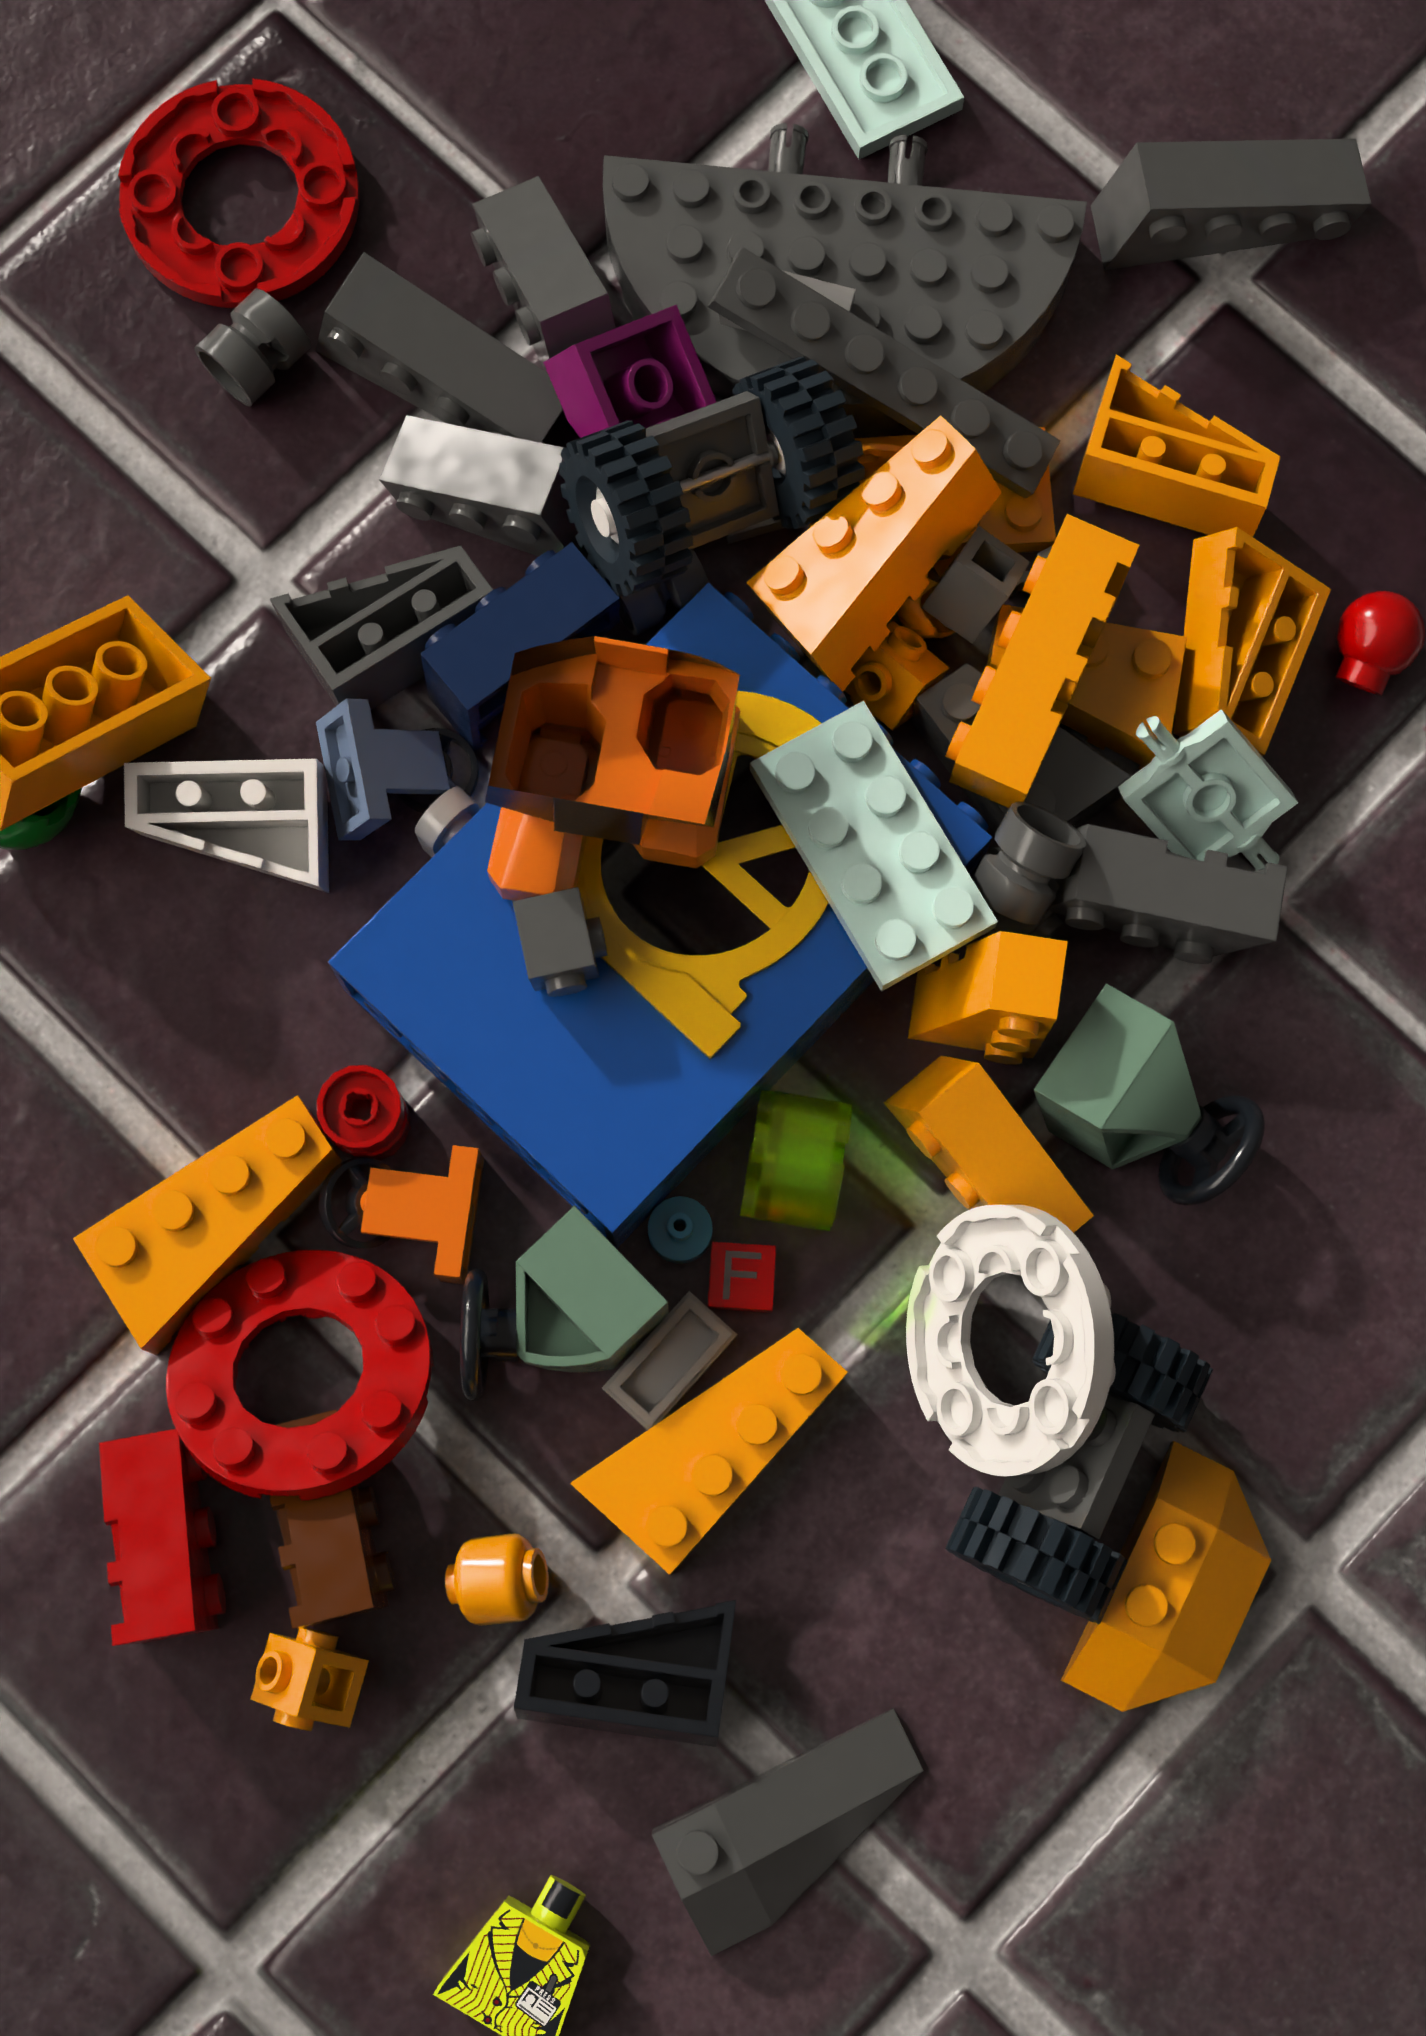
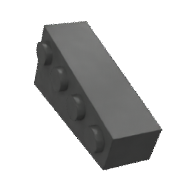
(1226, 197)
(434, 356)

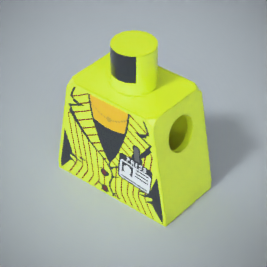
(521, 1965)

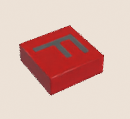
(742, 1277)

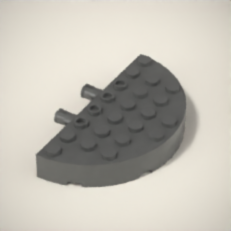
(931, 266)

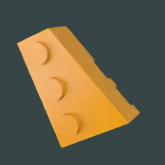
(1172, 462)
(982, 1142)

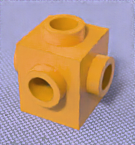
(895, 675)
(308, 1680)

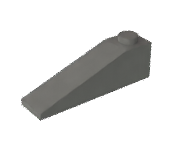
(770, 1838)

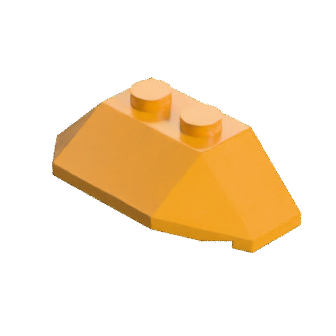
(1183, 1590)

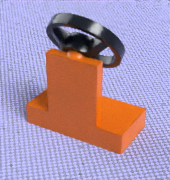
(411, 1208)

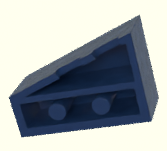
(472, 663)

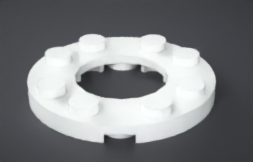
(943, 1296)

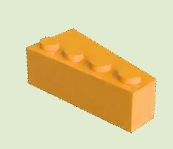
(1041, 662)
(701, 1458)

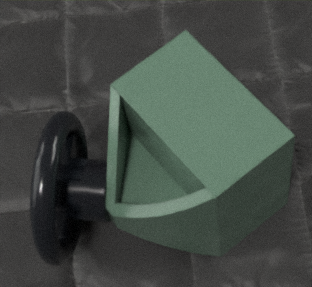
(1129, 1093)
(573, 1312)

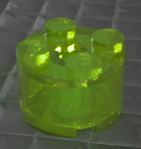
(796, 1160)

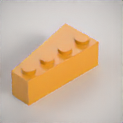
(875, 549)
(205, 1221)

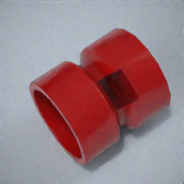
(363, 1112)

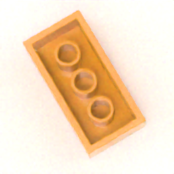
(90, 704)

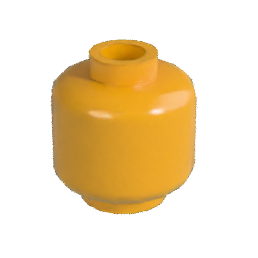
(497, 1579)

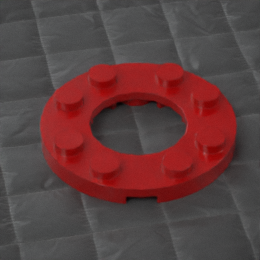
(225, 116)
(336, 1450)

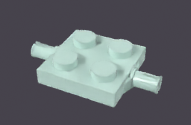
(1208, 791)

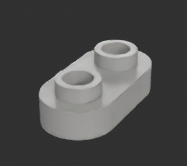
(444, 819)

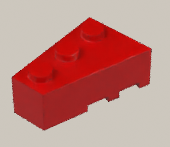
(159, 1539)

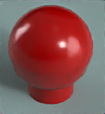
(1378, 639)

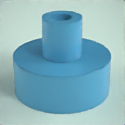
(684, 1245)

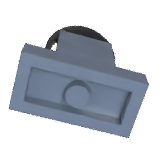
(370, 762)

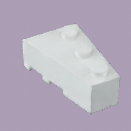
(237, 811)

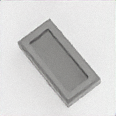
(669, 1361)

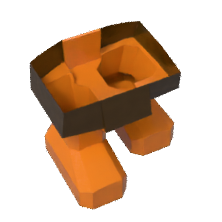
(610, 749)

